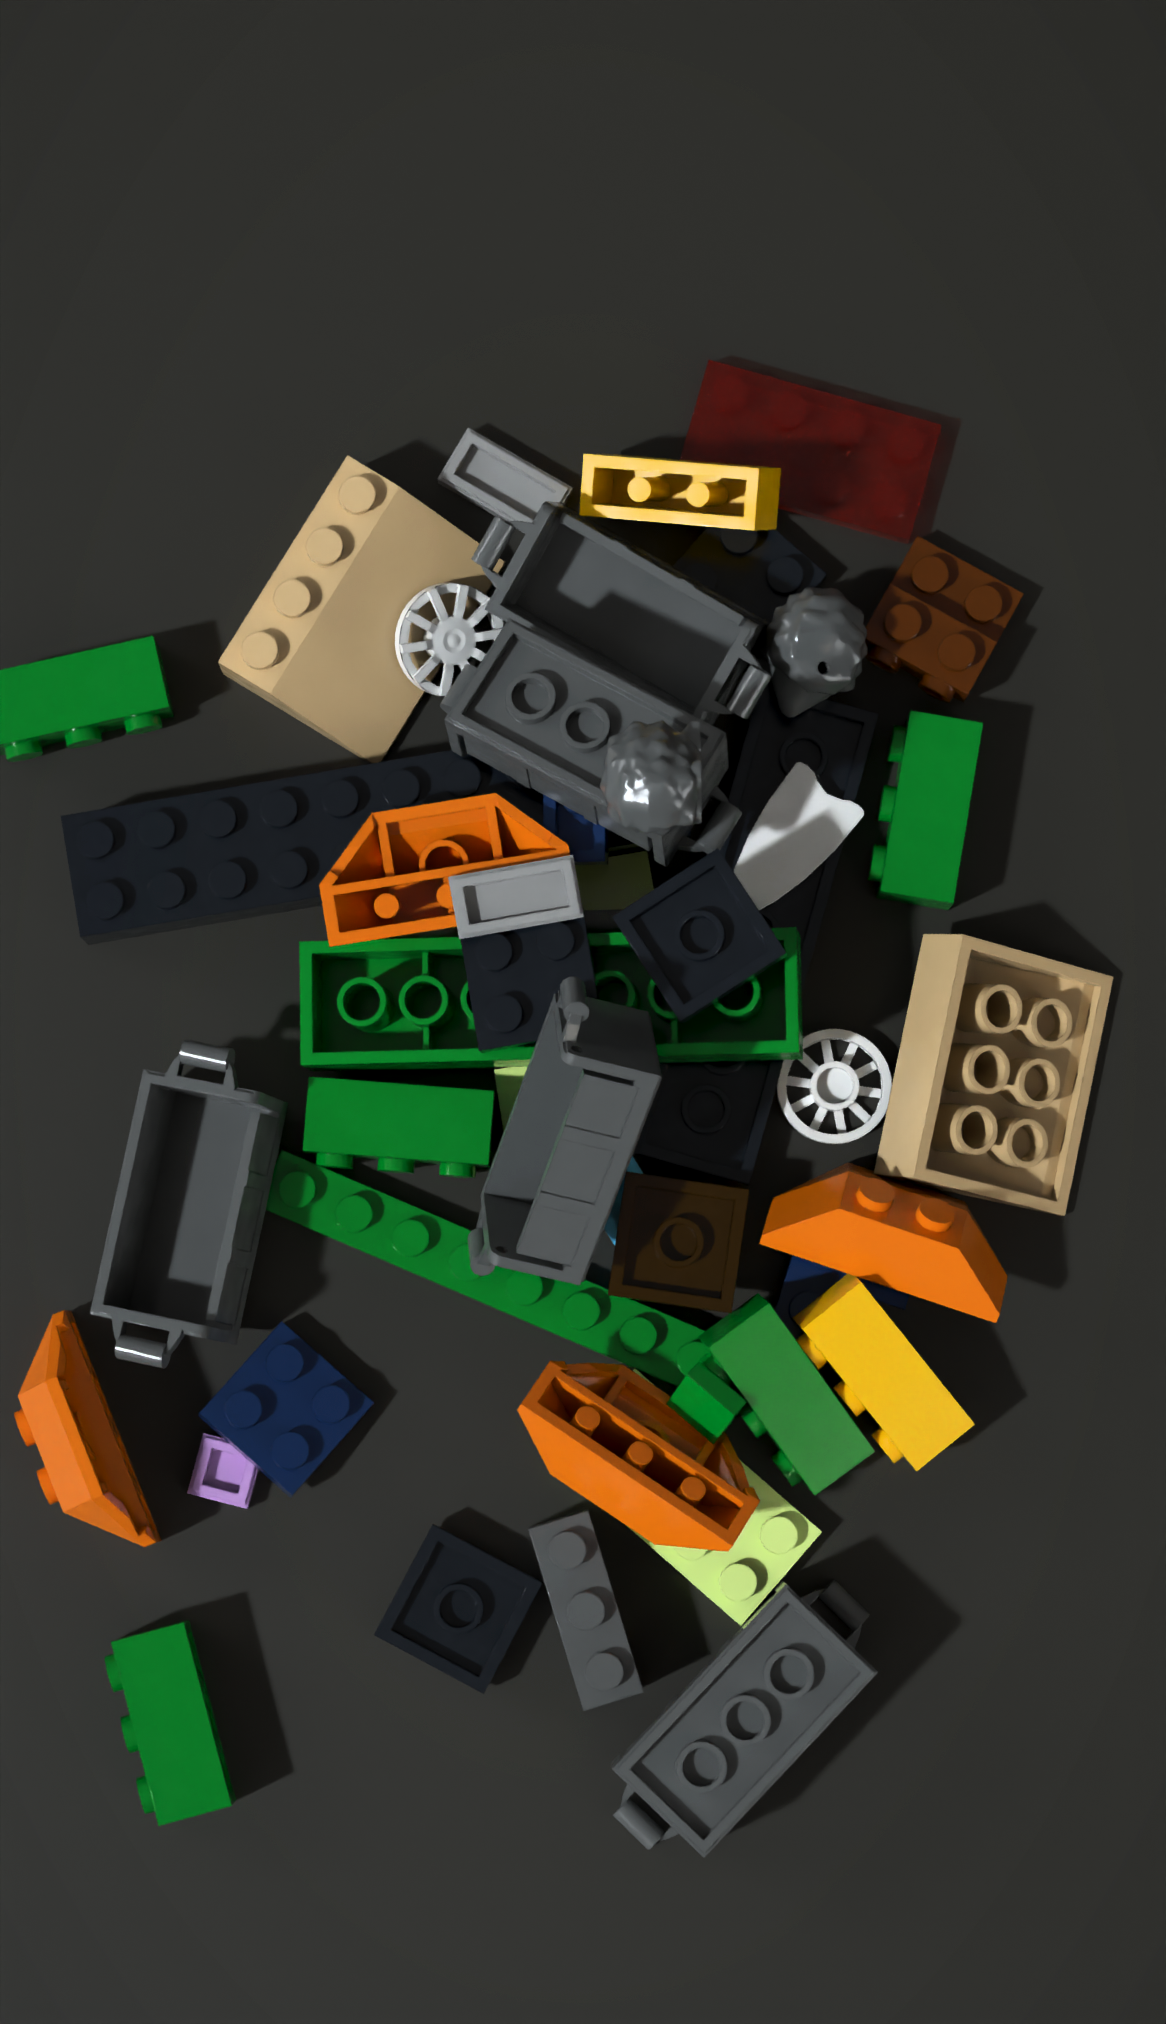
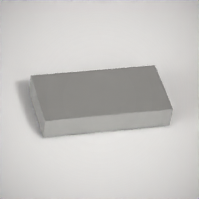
(499, 480)
(516, 897)

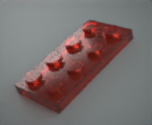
(834, 453)

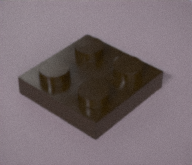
(678, 1242)

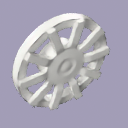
(445, 638)
(835, 1087)

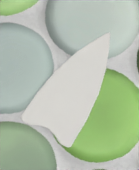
(793, 836)

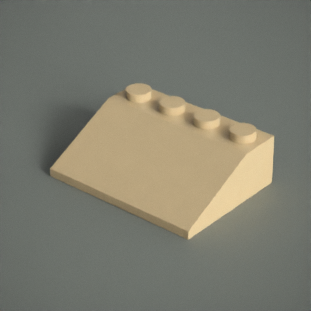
(331, 611)
(993, 1073)

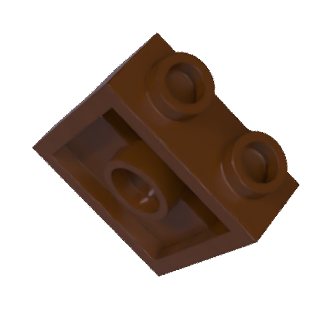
(939, 621)

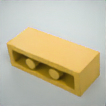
(680, 491)
(880, 1373)

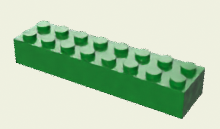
(412, 1008)

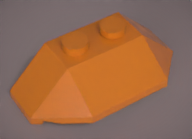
(401, 858)
(890, 1237)
(79, 1438)
(637, 1457)

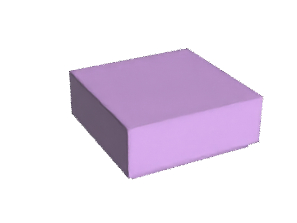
(222, 1473)

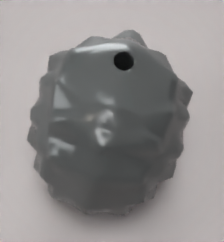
(813, 648)
(654, 777)

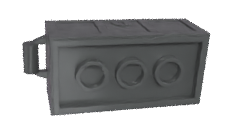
(626, 611)
(548, 725)
(567, 1138)
(188, 1206)
(743, 1719)

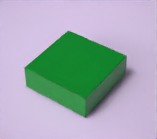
(706, 1402)

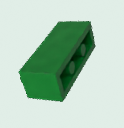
(81, 697)
(926, 809)
(398, 1125)
(784, 1396)
(170, 1723)

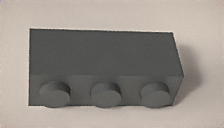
(585, 1610)

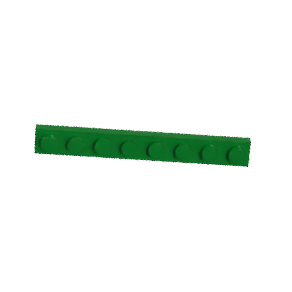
(441, 1254)

